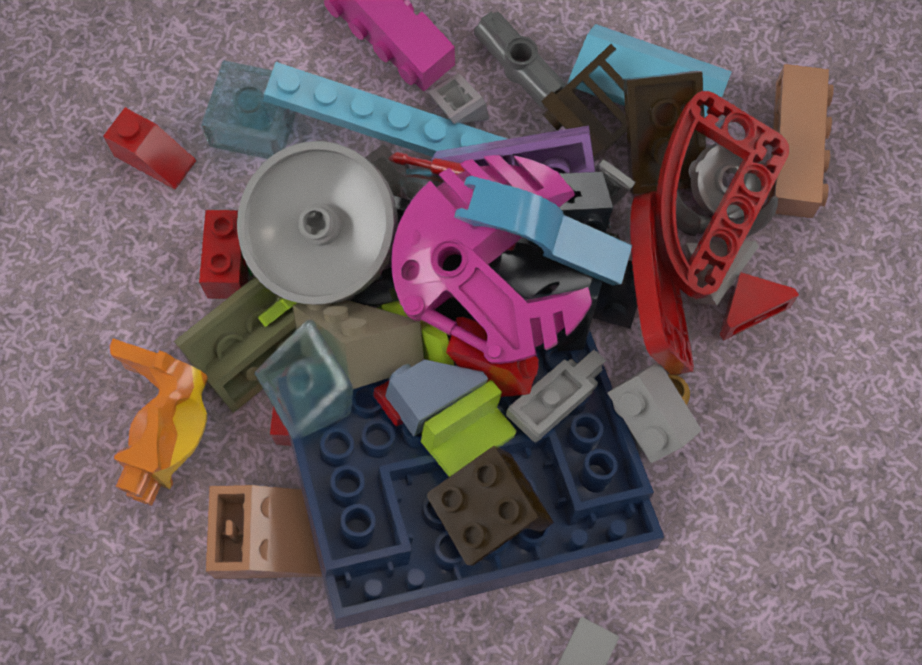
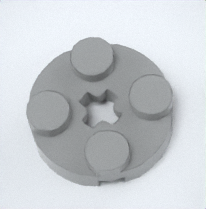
(707, 176)

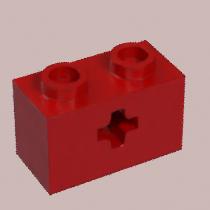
(222, 261)

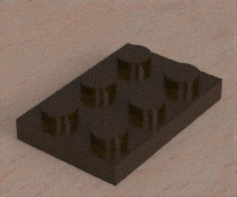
(651, 115)

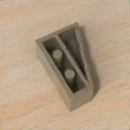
(365, 339)

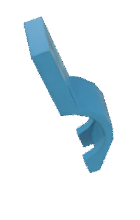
(546, 225)

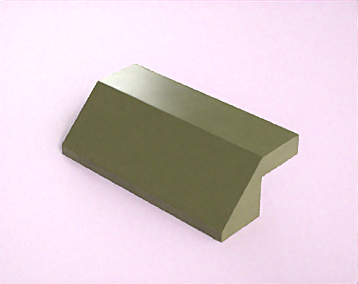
(234, 343)

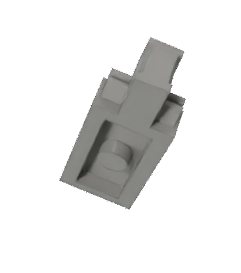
(556, 395)

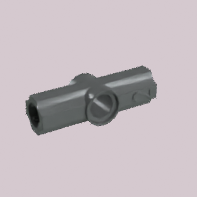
(507, 46)

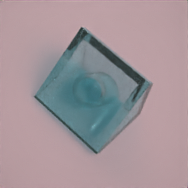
(306, 382)

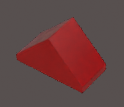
(754, 302)

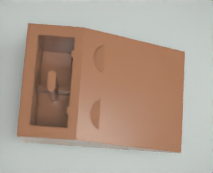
(259, 533)

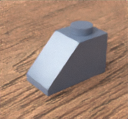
(429, 389)

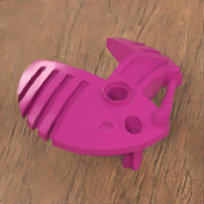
(431, 234)

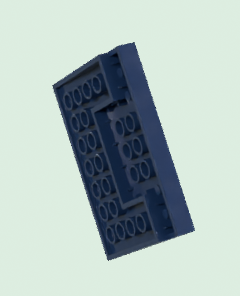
(388, 548)

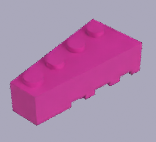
(399, 37)

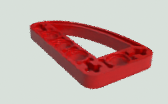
(752, 151)
(657, 295)

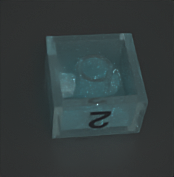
(240, 118)

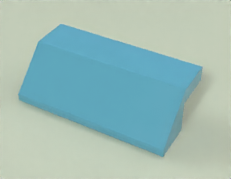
(639, 59)

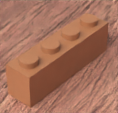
(803, 121)

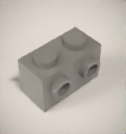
(654, 412)

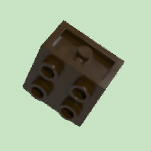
(487, 505)

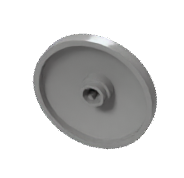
(317, 223)

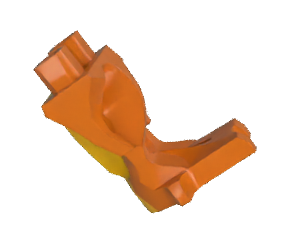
(166, 427)

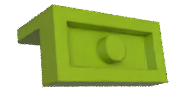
(467, 429)

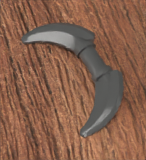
(692, 223)

